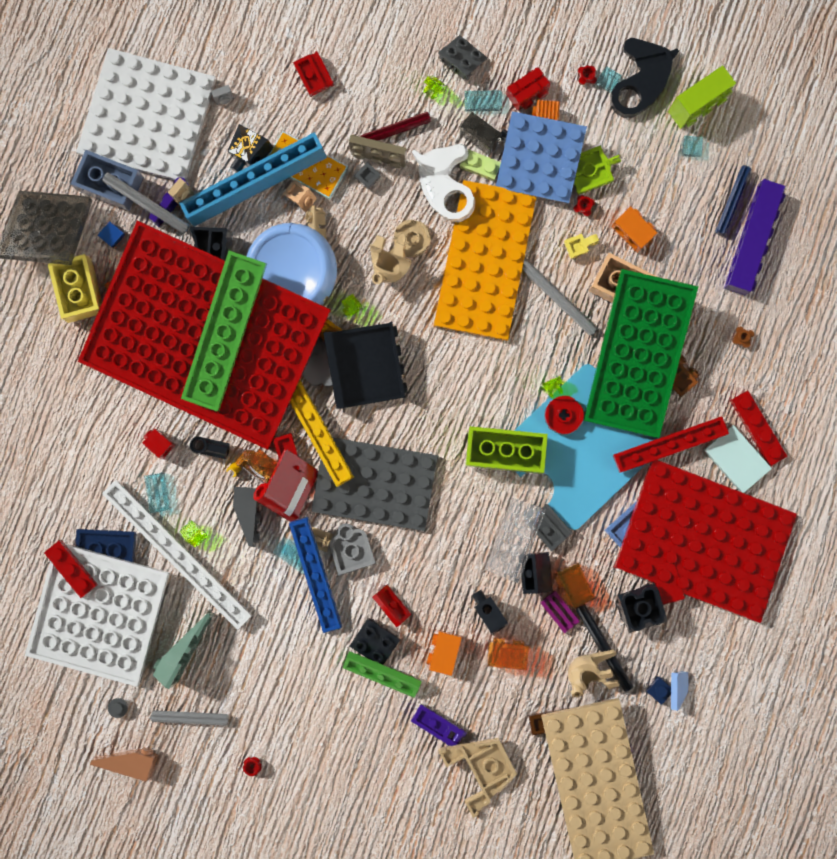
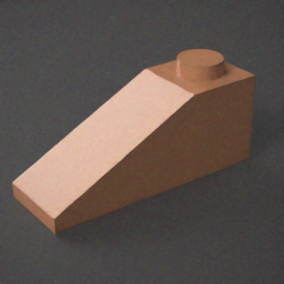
(131, 763)

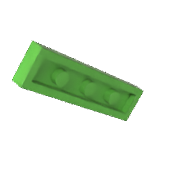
(382, 674)

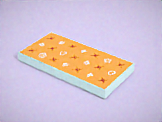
(320, 177)

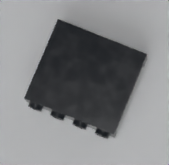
(365, 365)

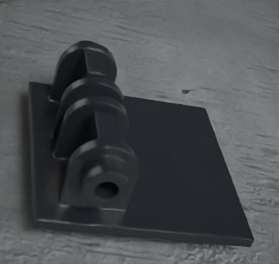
(375, 642)

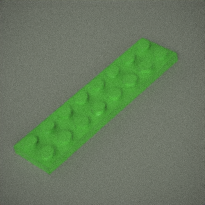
(224, 331)

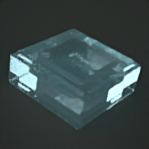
(608, 79)
(692, 146)

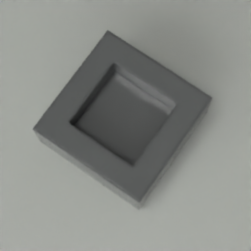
(367, 176)

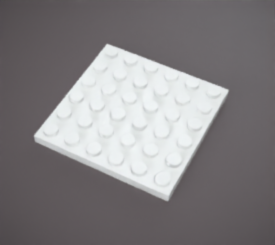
(147, 114)
(108, 627)

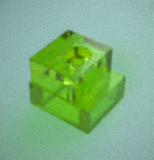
(351, 306)
(193, 534)

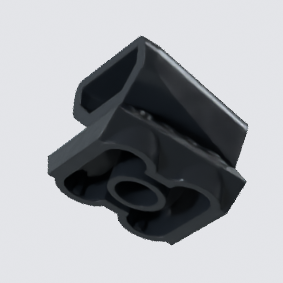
(641, 608)

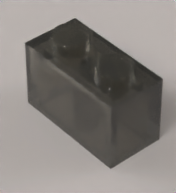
(480, 133)

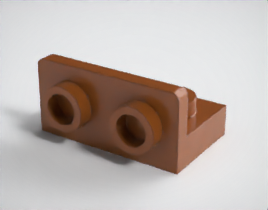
(685, 377)

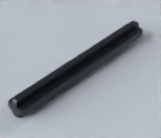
(603, 646)

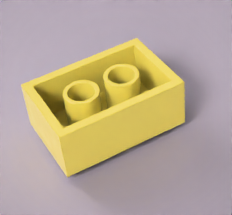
(76, 289)

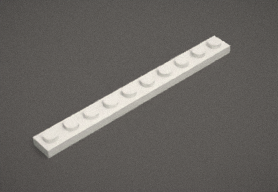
(177, 554)

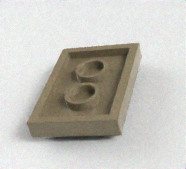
(378, 151)

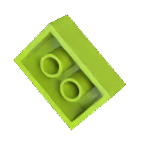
(702, 97)

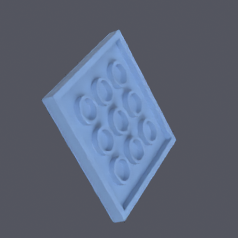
(541, 157)

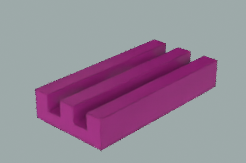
(569, 624)

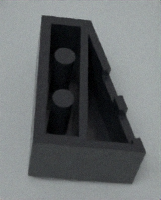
(213, 240)

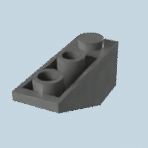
(247, 513)

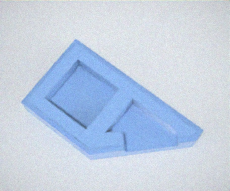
(679, 689)

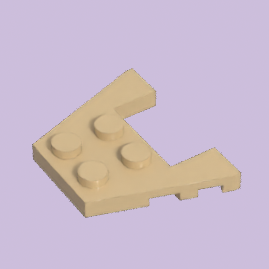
(489, 765)

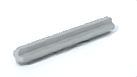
(189, 718)

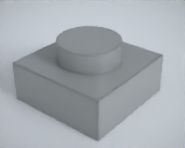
(222, 95)

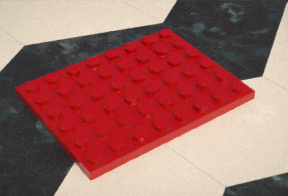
(718, 538)

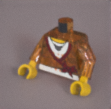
(256, 463)

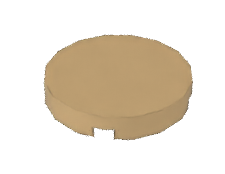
(416, 239)

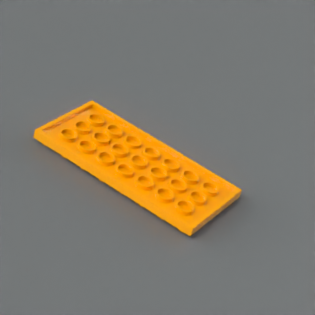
(485, 262)

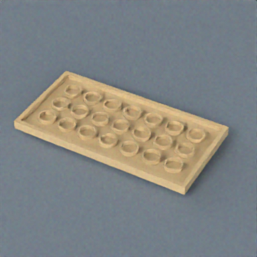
(597, 782)

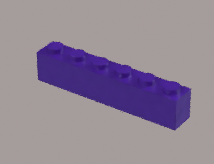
(754, 237)

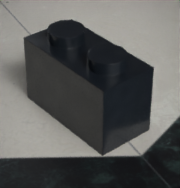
(537, 574)

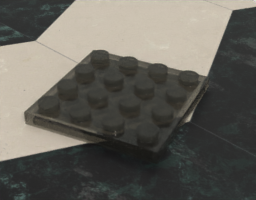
(45, 227)

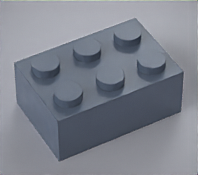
(90, 174)

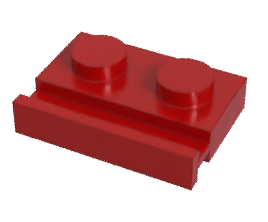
(313, 73)

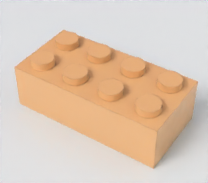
(608, 274)

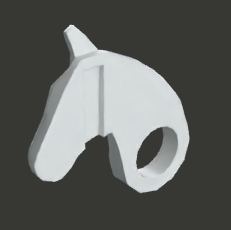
(438, 186)

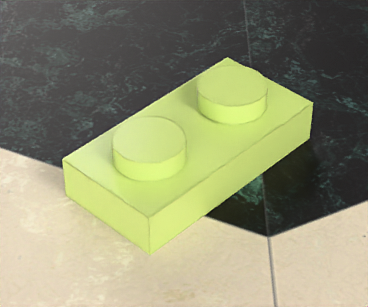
(481, 165)

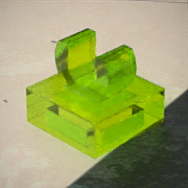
(434, 84)
(552, 384)

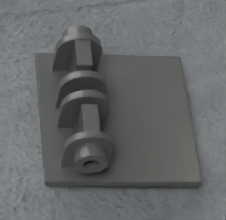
(462, 57)

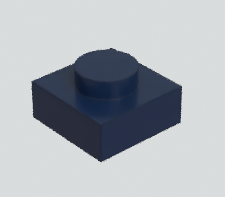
(659, 690)

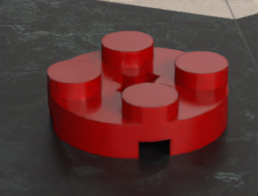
(572, 408)

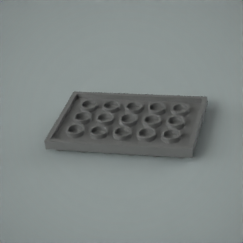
(386, 488)

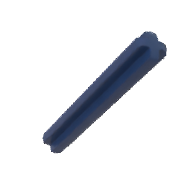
(733, 200)

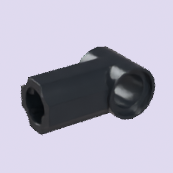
(211, 447)

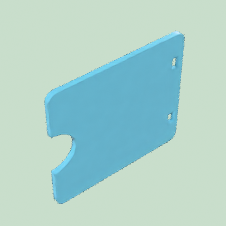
(582, 461)

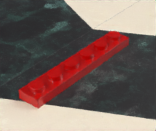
(670, 444)

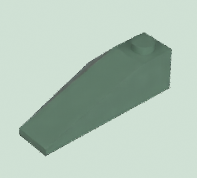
(173, 664)

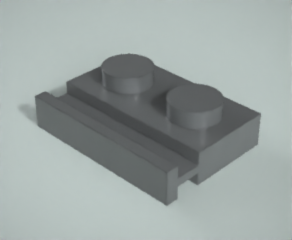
(552, 529)

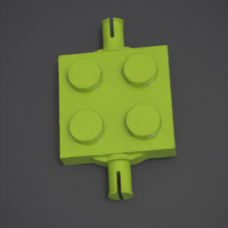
(594, 170)

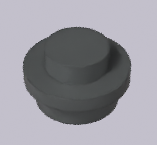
(117, 707)

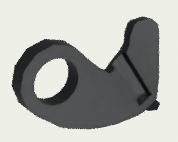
(654, 67)

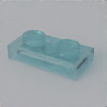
(288, 552)

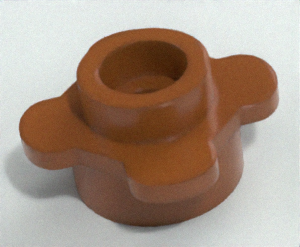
(737, 340)

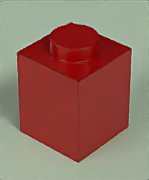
(158, 443)

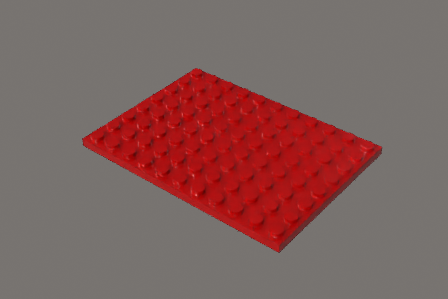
(156, 319)

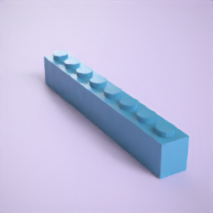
(253, 179)

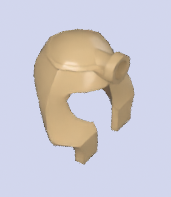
(389, 265)
(585, 670)

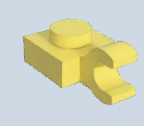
(578, 245)

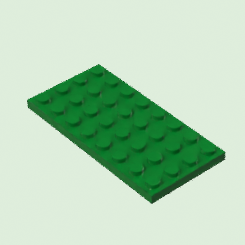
(640, 353)

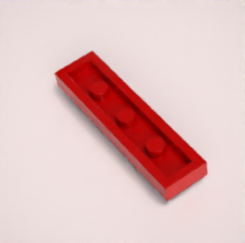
(758, 428)

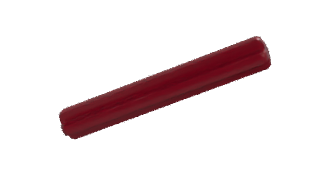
(398, 127)

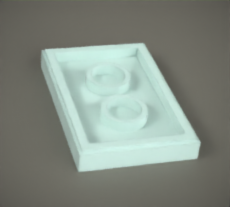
(737, 459)

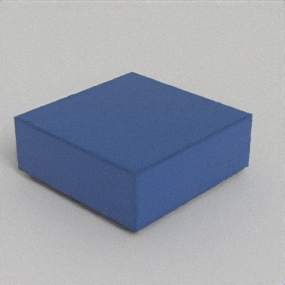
(111, 234)

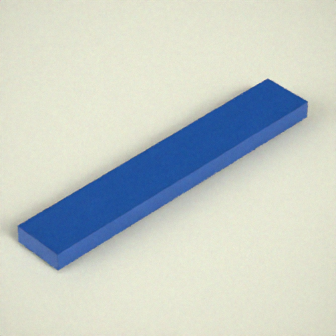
(315, 574)

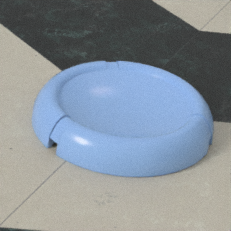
(297, 260)

